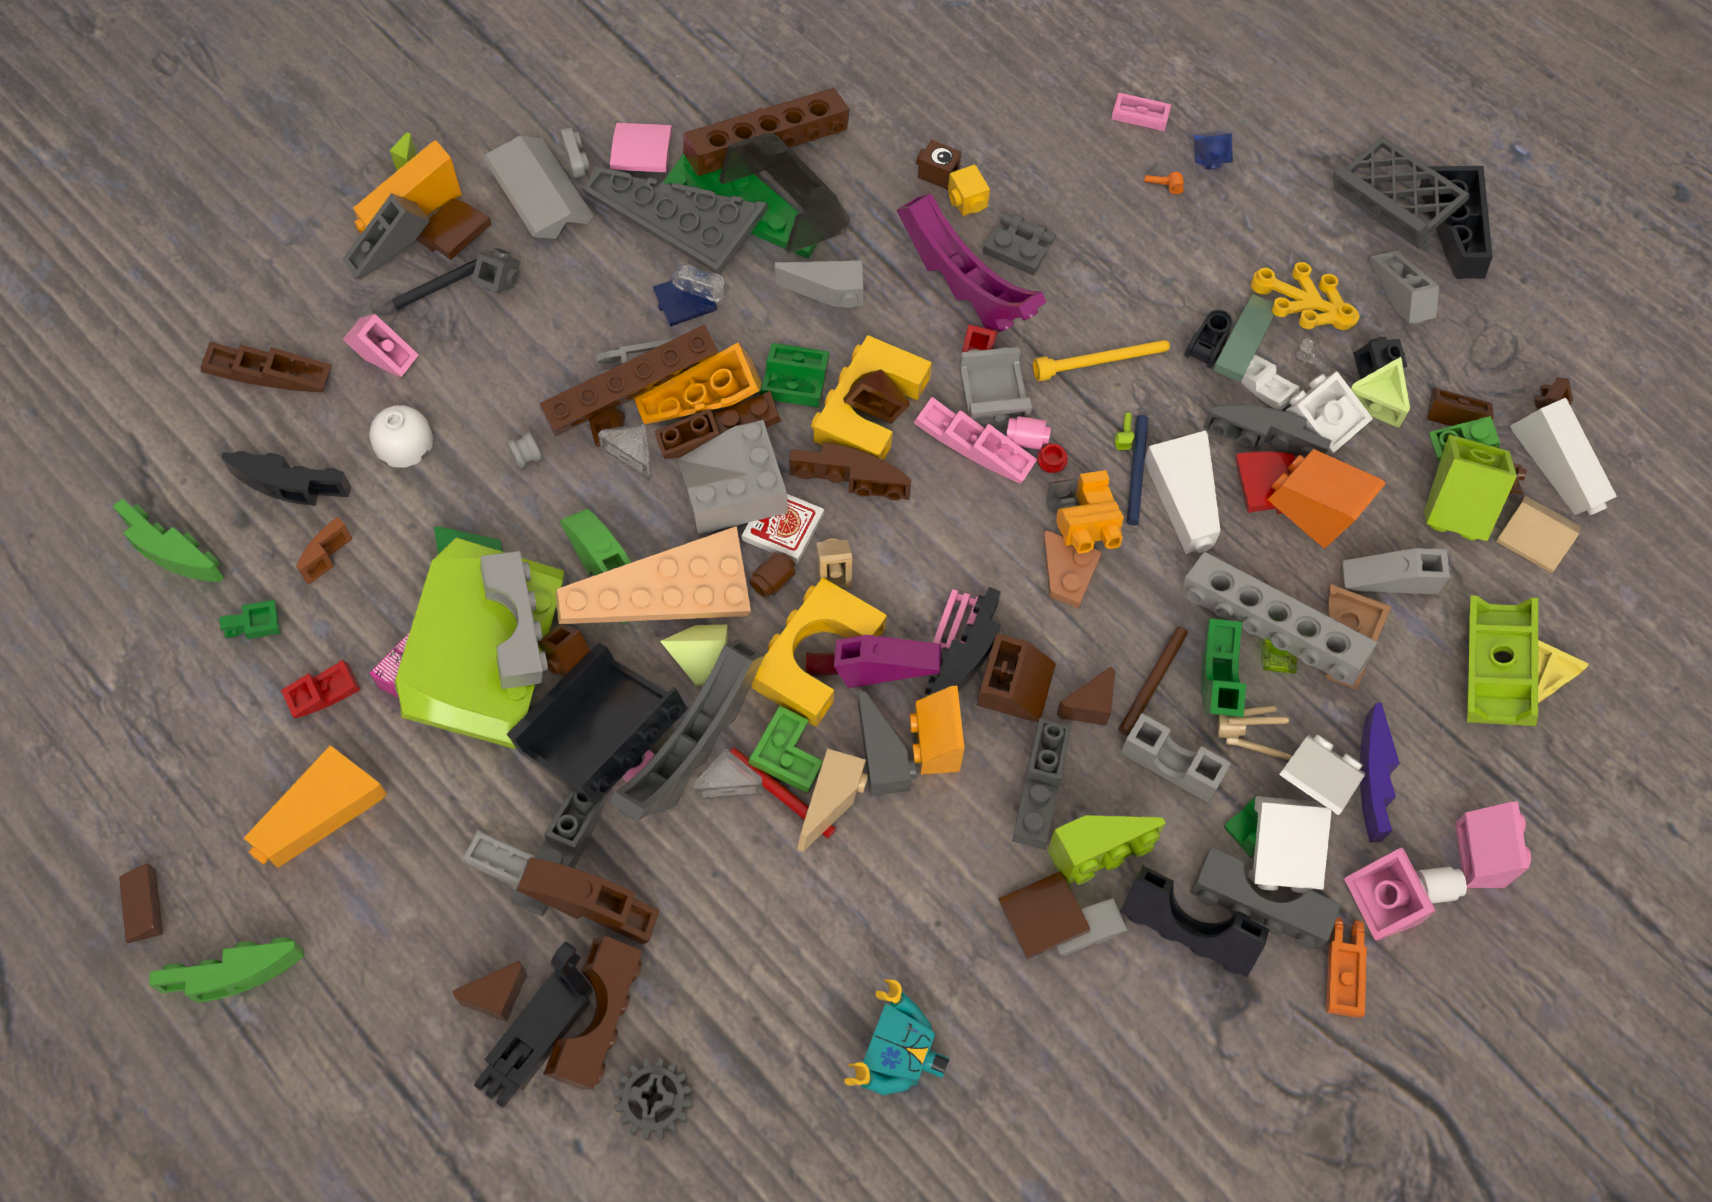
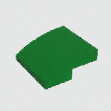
(795, 374)

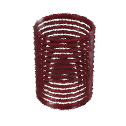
(820, 664)

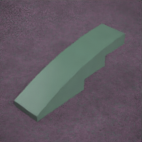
(1245, 338)

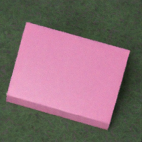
(1390, 895)

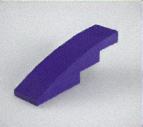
(1378, 762)

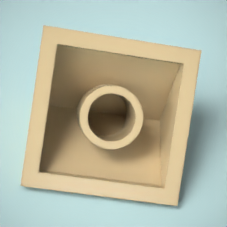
(1539, 534)

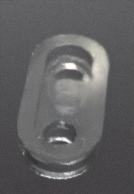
(700, 283)

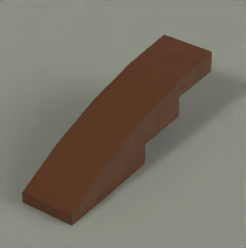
(266, 369)

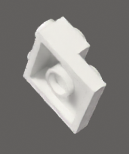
(1330, 410)

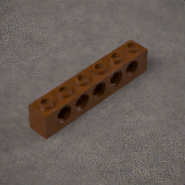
(792, 121)
(627, 380)

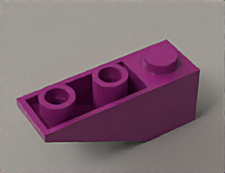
(884, 659)

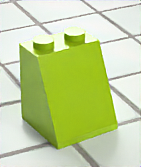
(1469, 488)

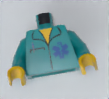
(898, 1047)

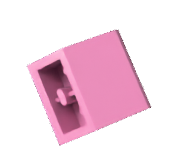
(1492, 846)

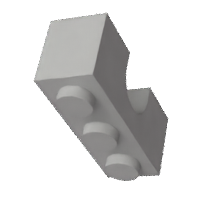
(1193, 771)

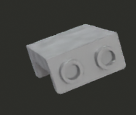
(993, 386)

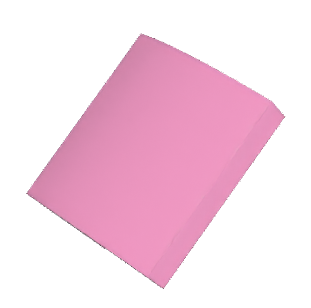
(641, 147)

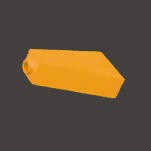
(424, 179)
(313, 808)

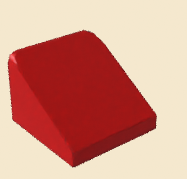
(979, 339)

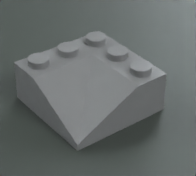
(733, 479)

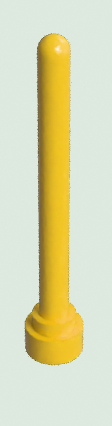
(1045, 368)

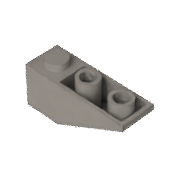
(1398, 572)

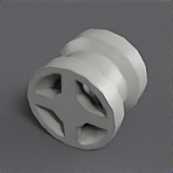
(523, 450)

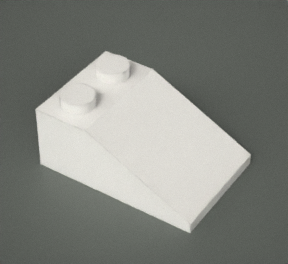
(1324, 773)

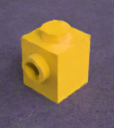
(968, 190)

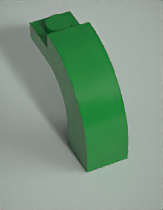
(1220, 669)

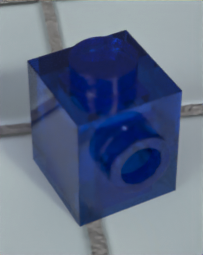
(1213, 149)

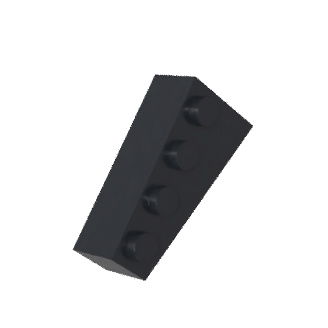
(1467, 230)

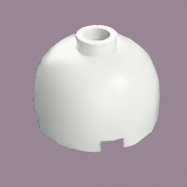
(400, 436)

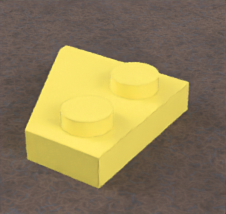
(1555, 669)

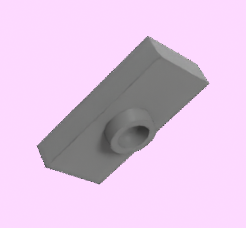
(496, 858)

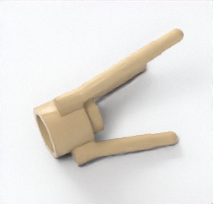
(1231, 727)

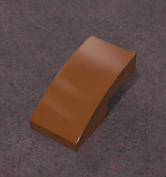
(315, 558)

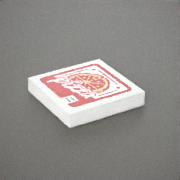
(786, 532)

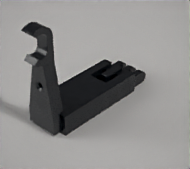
(537, 1028)

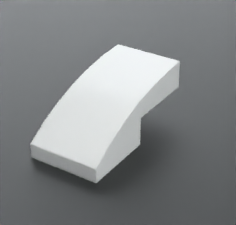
(1267, 385)

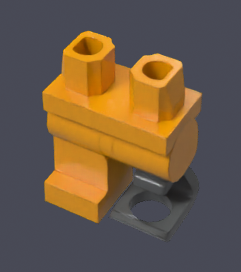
(1095, 517)

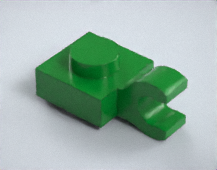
(255, 621)

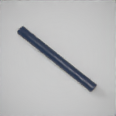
(1137, 470)

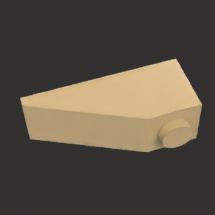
(833, 794)

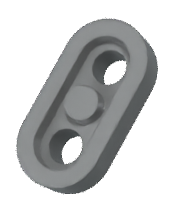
(572, 144)

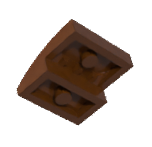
(453, 228)
(1044, 915)

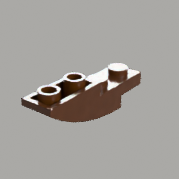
(700, 428)
(863, 471)
(588, 896)

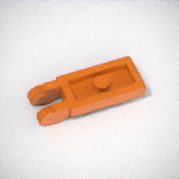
(1346, 971)

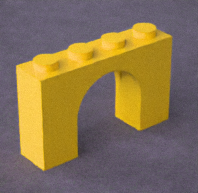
(838, 420)
(824, 610)

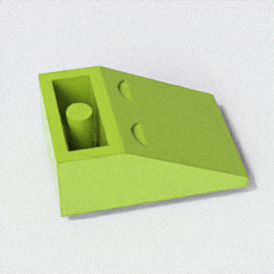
(1100, 843)

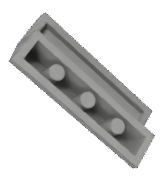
(537, 186)

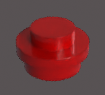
(1052, 458)

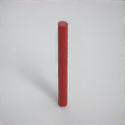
(781, 792)

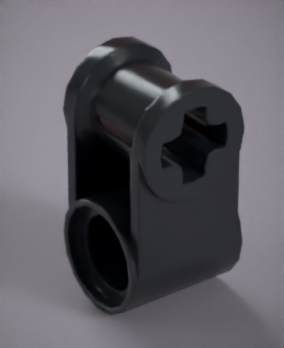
(1208, 342)

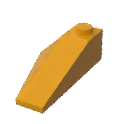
(710, 384)

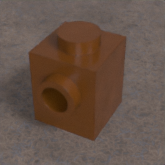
(563, 649)

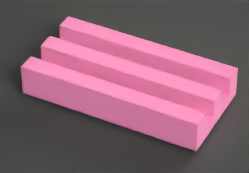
(1140, 115)
(964, 600)

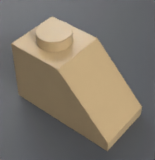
(835, 562)

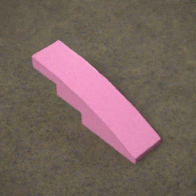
(975, 442)

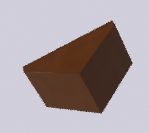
(878, 397)
(1091, 702)
(495, 992)

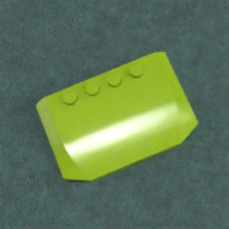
(450, 654)

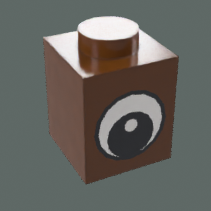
(937, 163)

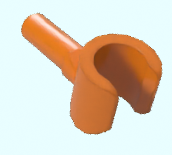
(1174, 181)

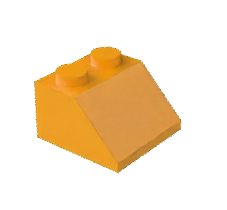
(938, 732)

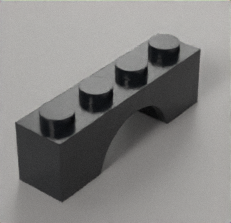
(1231, 943)

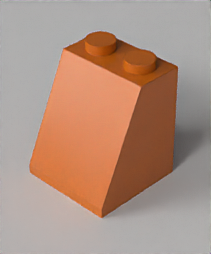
(1324, 495)

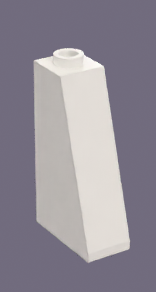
(1565, 457)
(1187, 489)

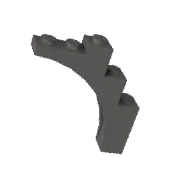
(689, 746)

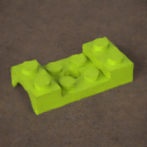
(1503, 690)

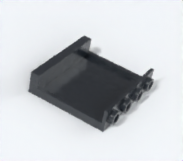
(596, 724)

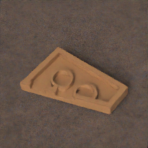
(1358, 614)

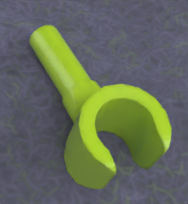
(1124, 439)

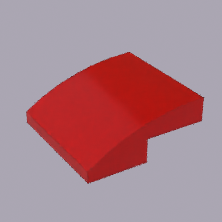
(1257, 475)

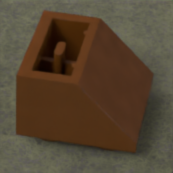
(1016, 679)

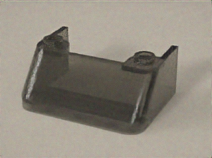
(823, 212)

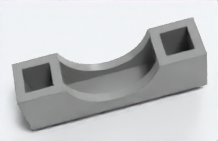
(505, 582)

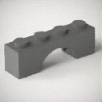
(1224, 884)

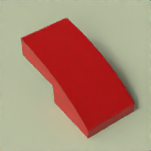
(319, 692)

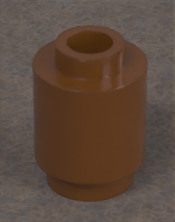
(772, 574)

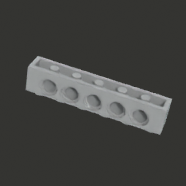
(1292, 616)

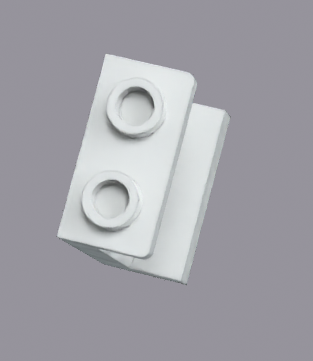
(1290, 844)

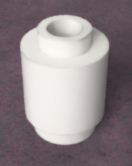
(1443, 883)

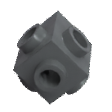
(496, 270)

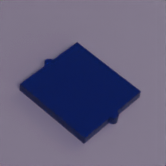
(680, 305)

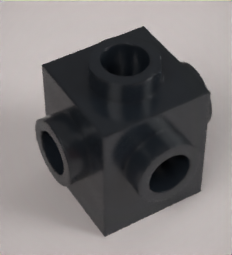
(1377, 355)

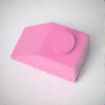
(380, 345)

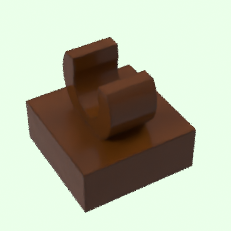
(1559, 390)

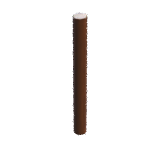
(1153, 680)

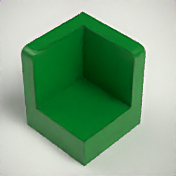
(1244, 827)

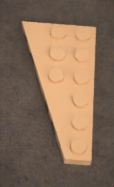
(680, 583)

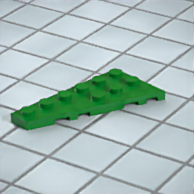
(776, 222)

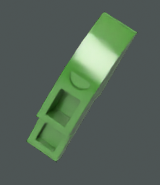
(594, 543)
(167, 548)
(240, 970)

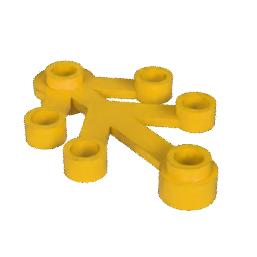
(1336, 312)

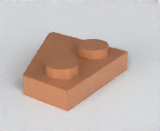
(1067, 570)

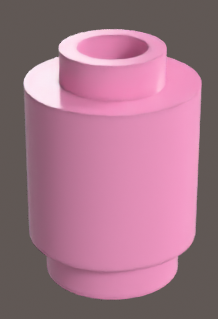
(1028, 432)

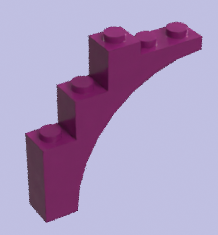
(967, 276)

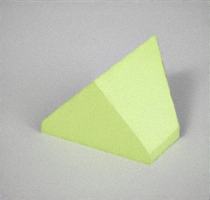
(1385, 393)
(697, 649)

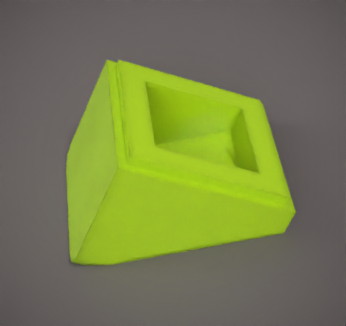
(403, 151)

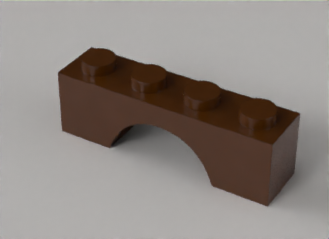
(610, 970)

